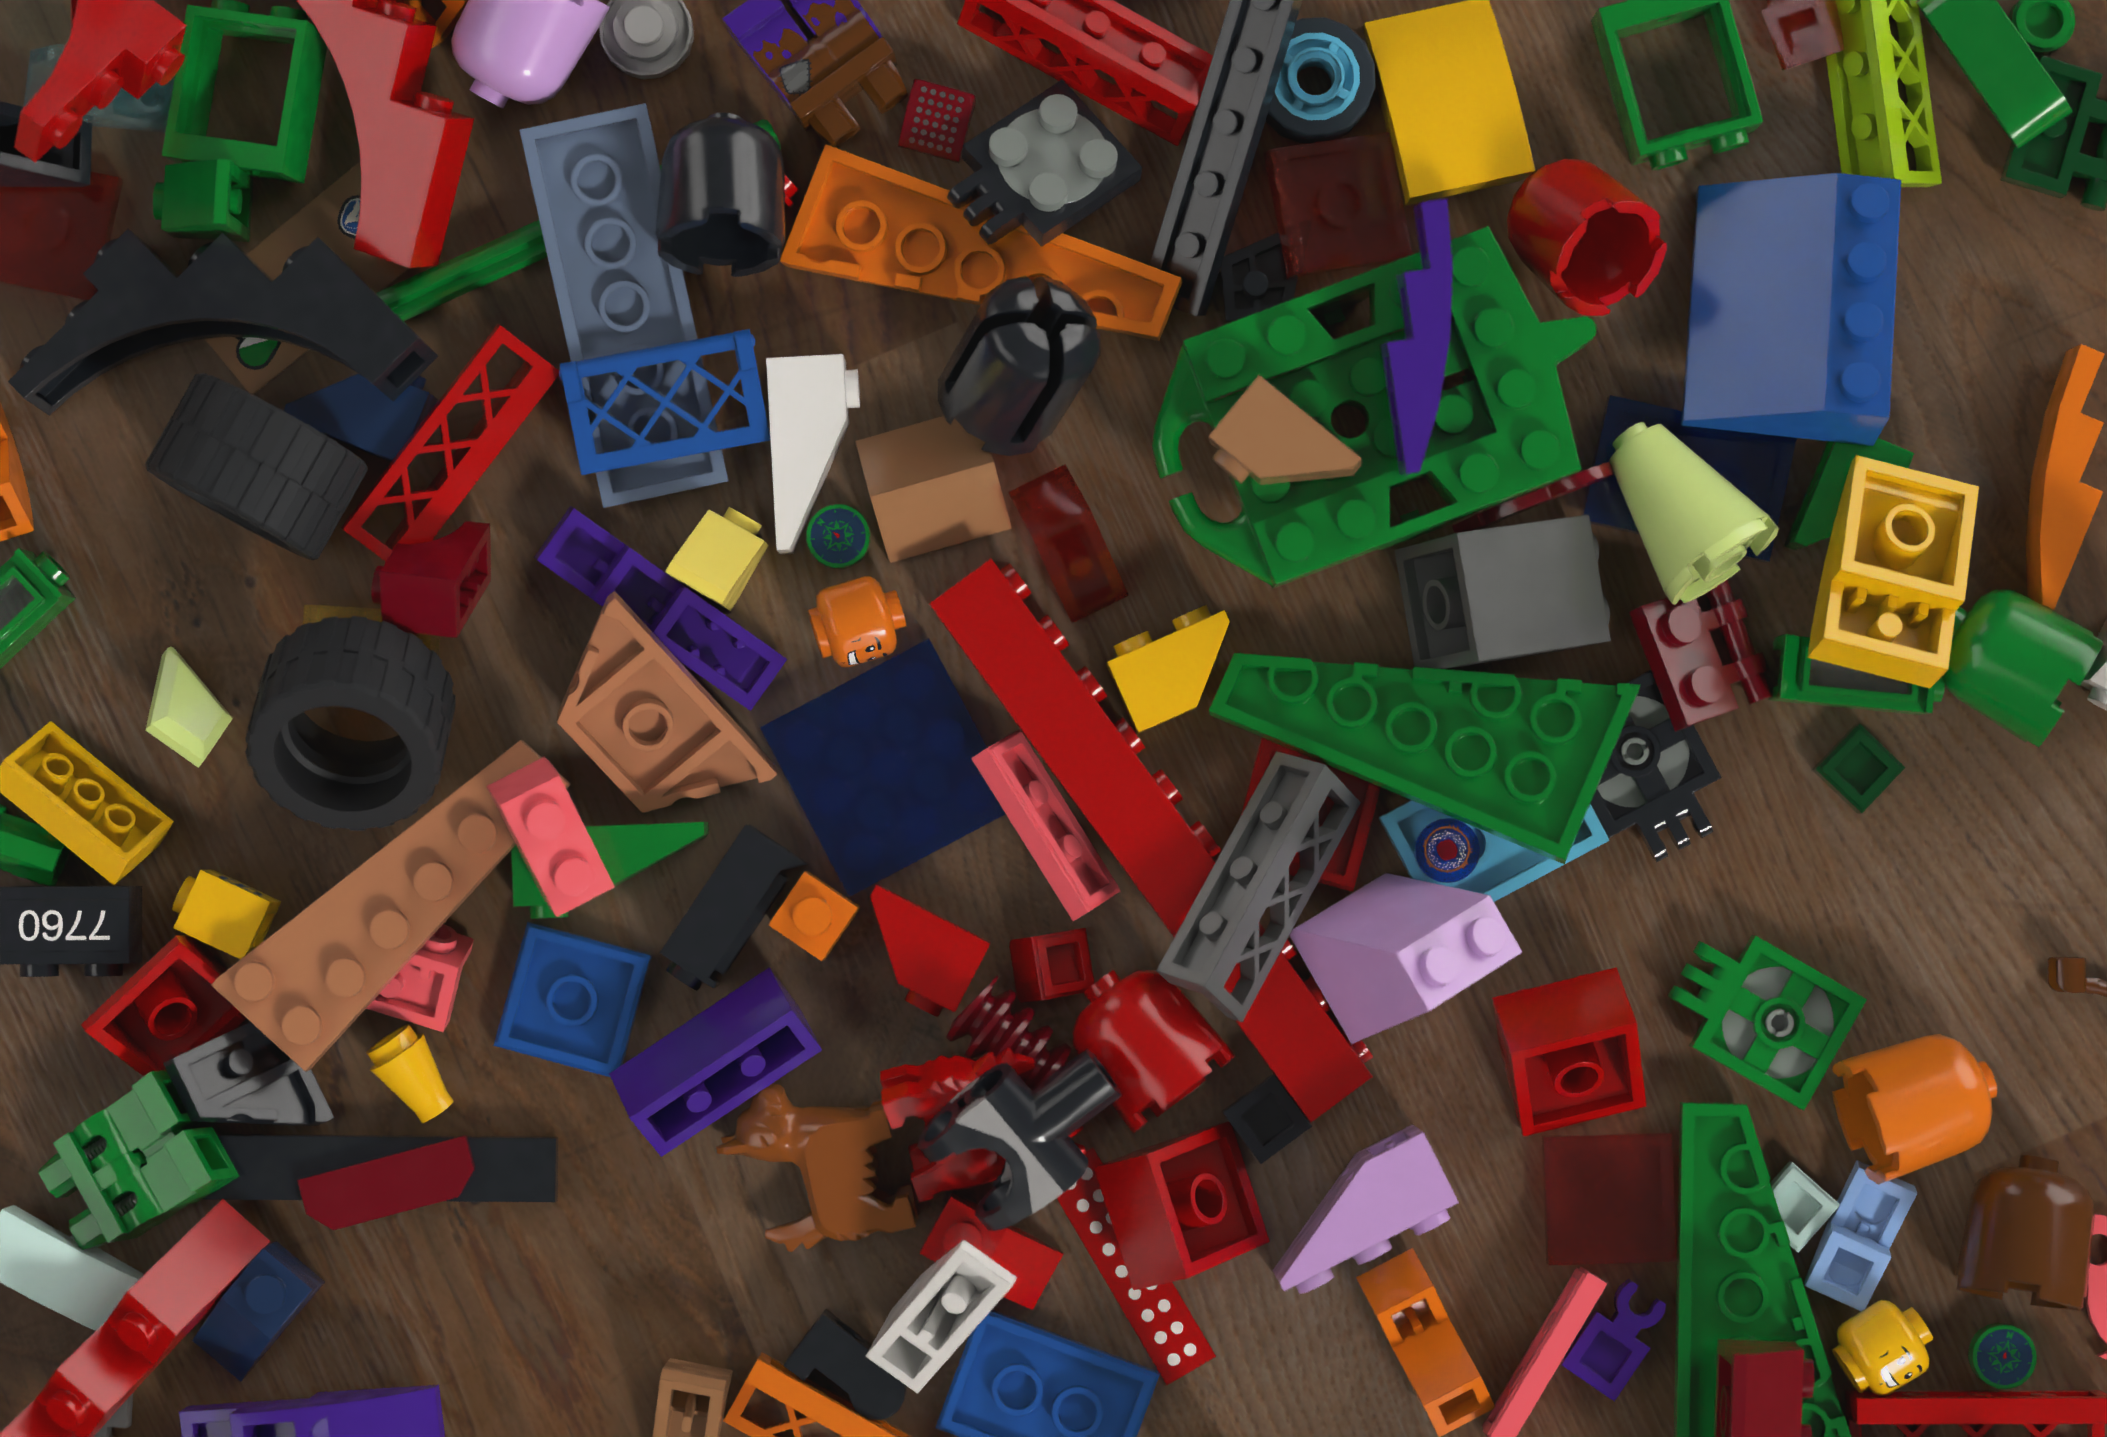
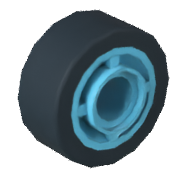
(1352, 76)

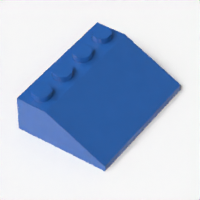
(1793, 307)

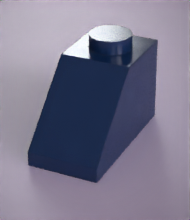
(364, 416)
(257, 1309)

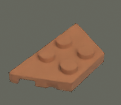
(652, 719)

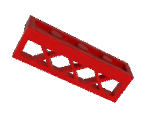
(1104, 37)
(472, 454)
(1979, 1408)

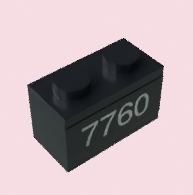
(71, 927)

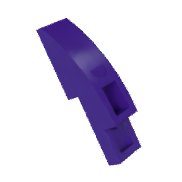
(347, 1413)

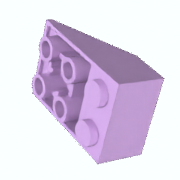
(1375, 1197)

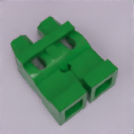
(136, 1164)

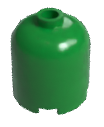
(2015, 660)

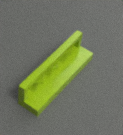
(1865, 97)

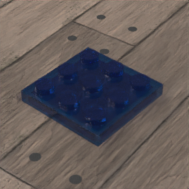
(885, 767)

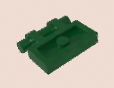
(2054, 155)

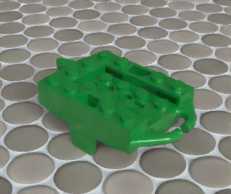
(1488, 443)

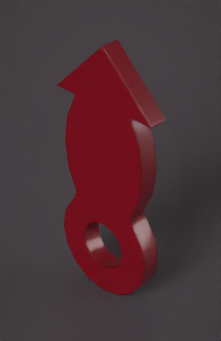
(1535, 498)

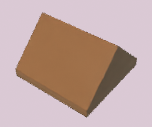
(931, 488)

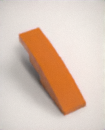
(2058, 500)

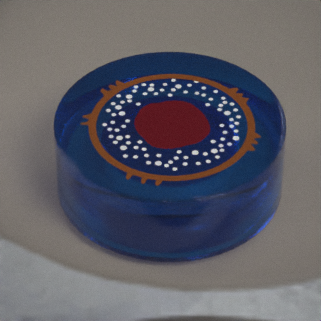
(1446, 850)

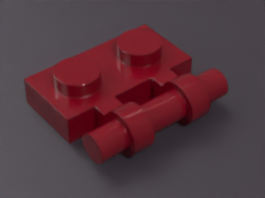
(1687, 661)

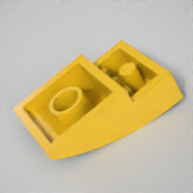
(1449, 100)
(1894, 572)

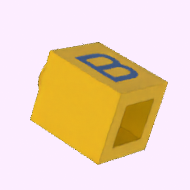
(224, 912)

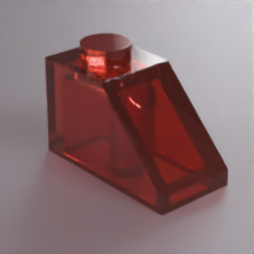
(1068, 543)

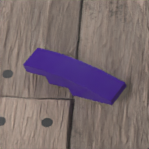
(1417, 365)
(677, 616)

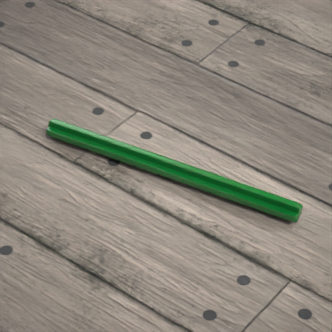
(476, 267)

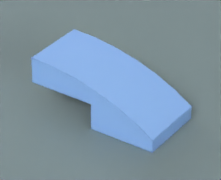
(1859, 1238)

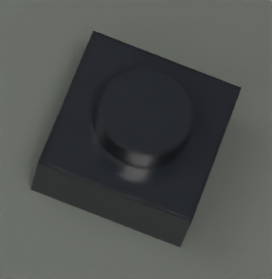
(1267, 1118)

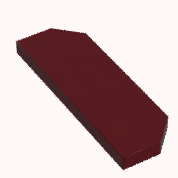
(388, 1184)

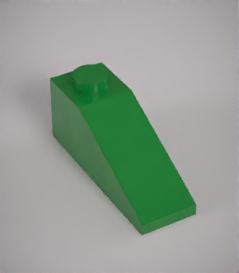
(623, 850)

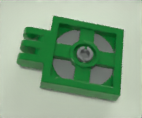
(1769, 1017)

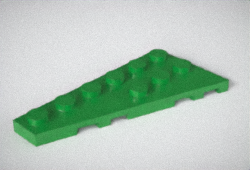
(1464, 743)
(1735, 1268)

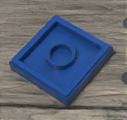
(572, 999)

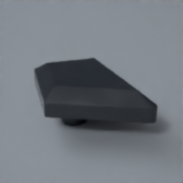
(1255, 279)

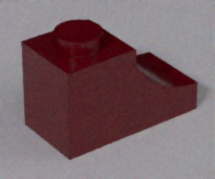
(435, 582)

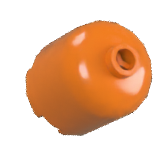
(1914, 1104)

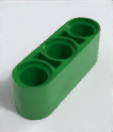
(1998, 65)

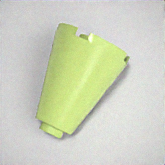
(1686, 512)

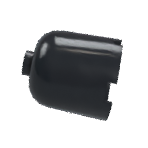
(721, 197)

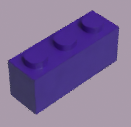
(715, 1062)

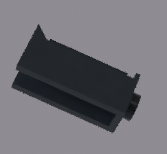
(729, 908)

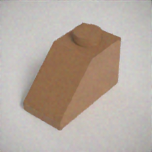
(1277, 441)

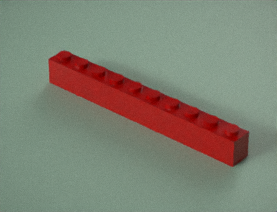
(1137, 816)

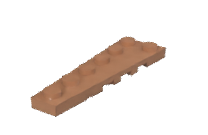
(355, 938)

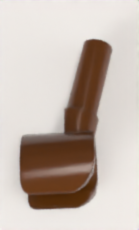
(2069, 975)

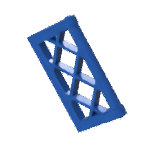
(642, 449)

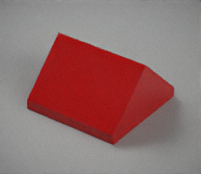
(165, 1008)

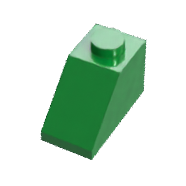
(204, 200)
(1822, 498)

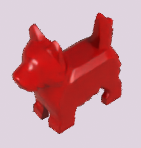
(922, 1094)

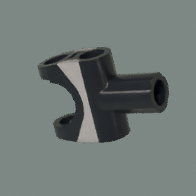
(1024, 1129)

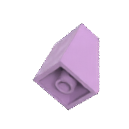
(1401, 950)

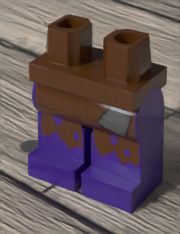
(827, 70)

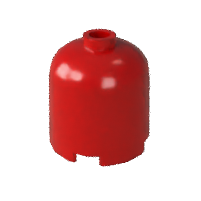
(1585, 235)
(1148, 1042)

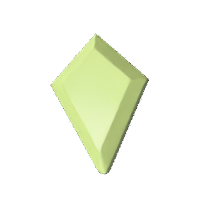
(185, 710)

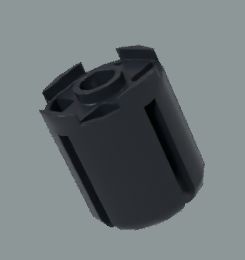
(1020, 364)

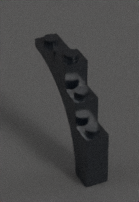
(220, 294)

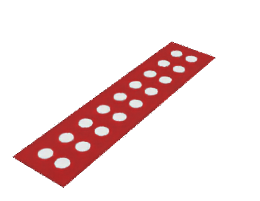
(1155, 1311)

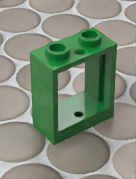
(1639, 16)
(195, 84)

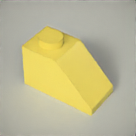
(719, 556)

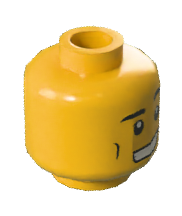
(1883, 1348)

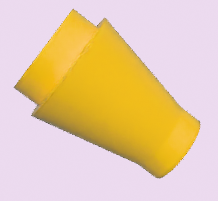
(409, 1071)

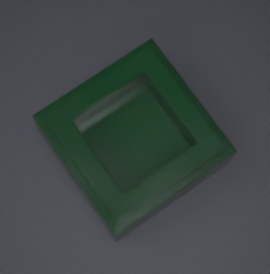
(1858, 768)

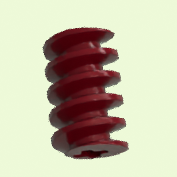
(995, 1029)

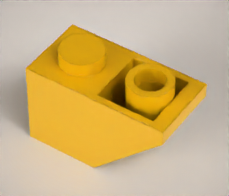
(1170, 673)

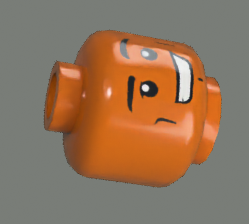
(856, 621)

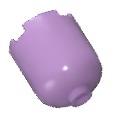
(523, 45)

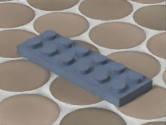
(614, 293)

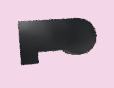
(841, 1357)

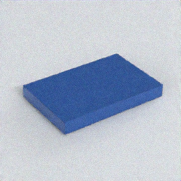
(1042, 1385)

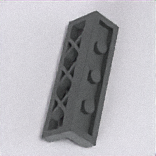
(1255, 876)

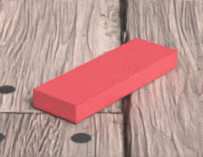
(1046, 824)
(1544, 1354)

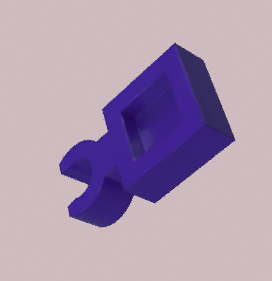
(1607, 1349)

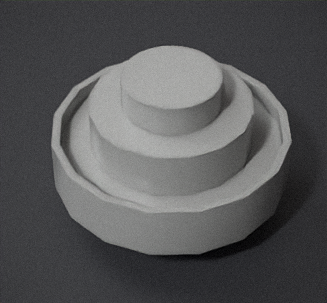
(647, 36)

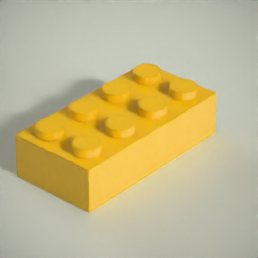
(82, 803)

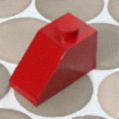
(927, 952)
(1010, 1247)

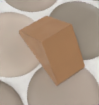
(691, 1400)

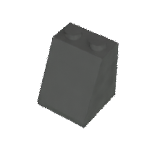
(1503, 593)

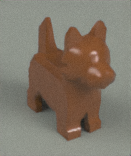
(836, 1163)

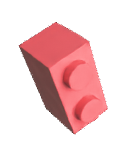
(550, 836)

